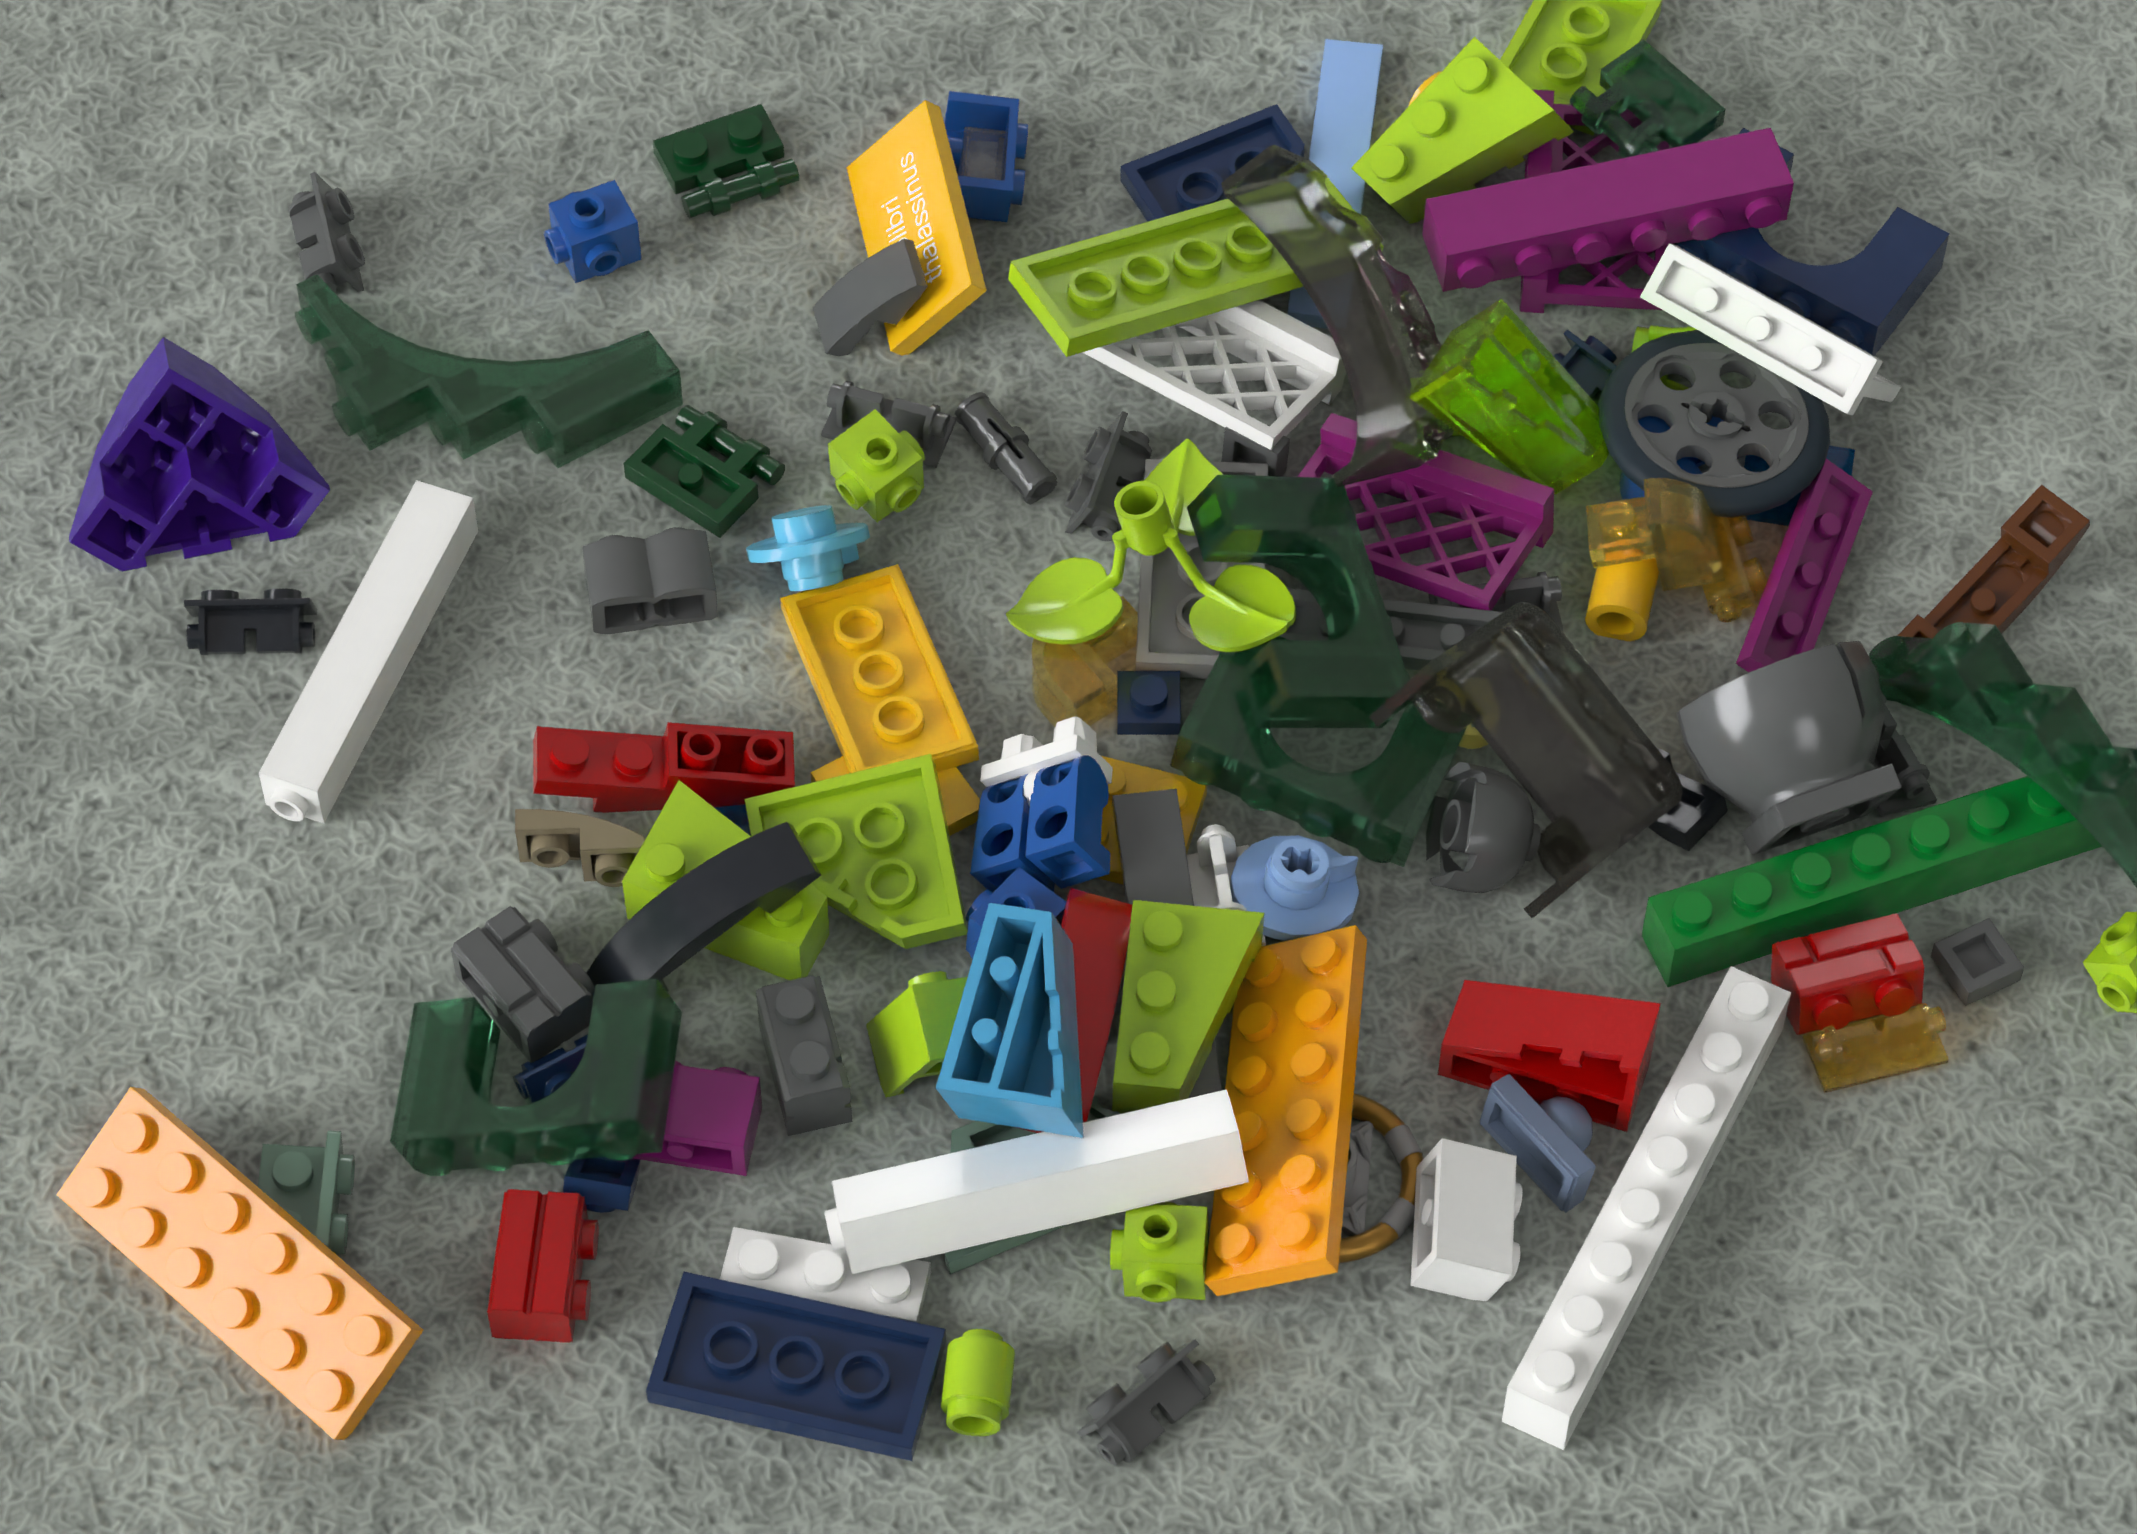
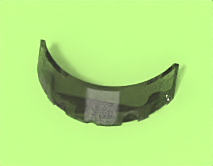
(1364, 301)

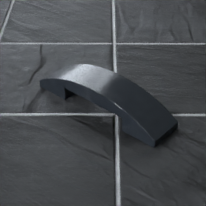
(705, 904)

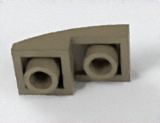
(555, 837)

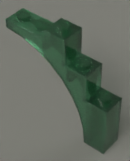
(473, 402)
(2043, 730)

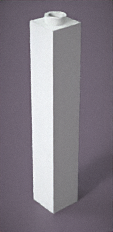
(368, 653)
(1037, 1182)

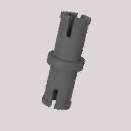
(1005, 447)

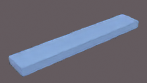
(1341, 133)

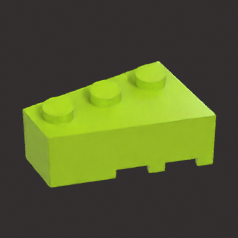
(1458, 133)
(694, 832)
(1175, 995)
(915, 1030)

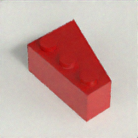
(1553, 1045)

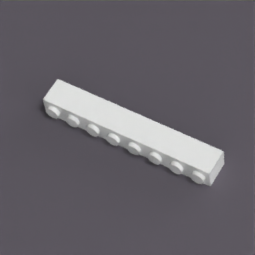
(1645, 1209)

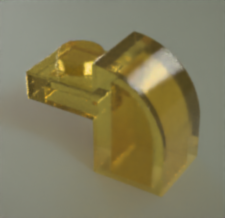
(1664, 525)
(1075, 677)

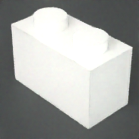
(1465, 1221)

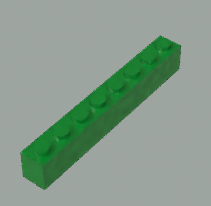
(1859, 877)

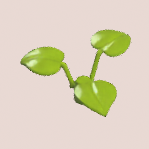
(1077, 598)

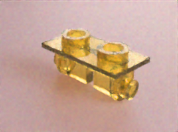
(1743, 576)
(1877, 1047)

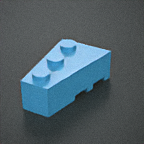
(1017, 1028)

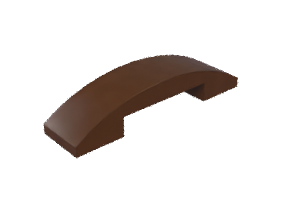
(2013, 570)

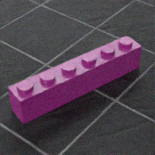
(1607, 209)

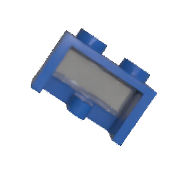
(984, 148)

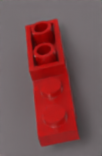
(642, 770)

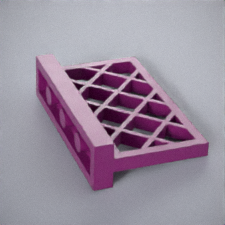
(1605, 288)
(1449, 485)

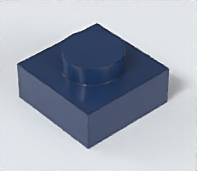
(1148, 703)
(603, 1182)

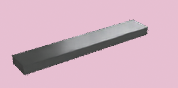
(1158, 871)

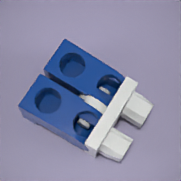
(1044, 810)

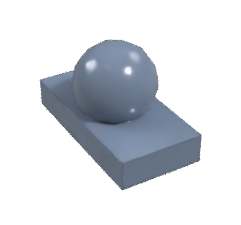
(1544, 1138)

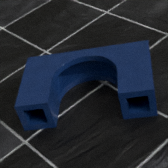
(1853, 298)

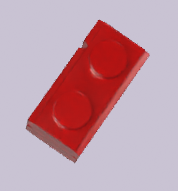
(1848, 974)
(540, 1266)

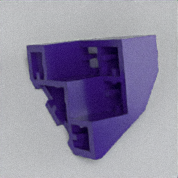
(190, 468)

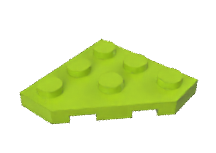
(878, 848)

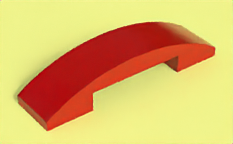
(1100, 943)

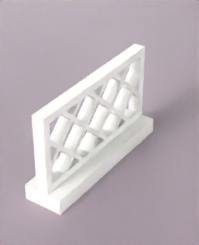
(1766, 331)
(1256, 333)

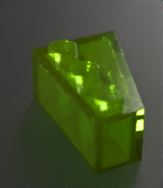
(1513, 400)

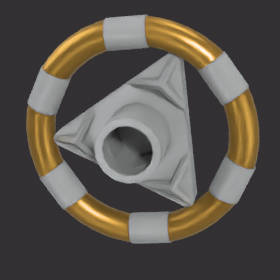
(1408, 1155)

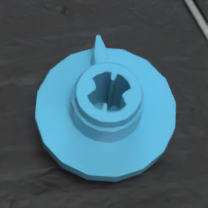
(810, 547)

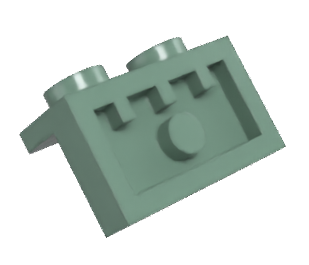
(309, 1186)

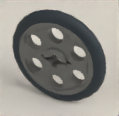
(1730, 490)

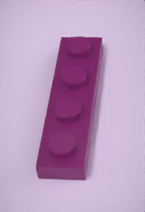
(1806, 569)

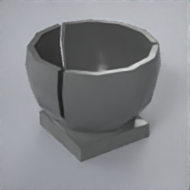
(1794, 743)

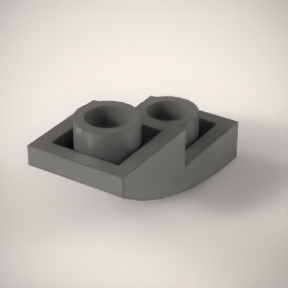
(871, 292)

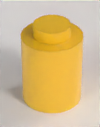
(1622, 599)

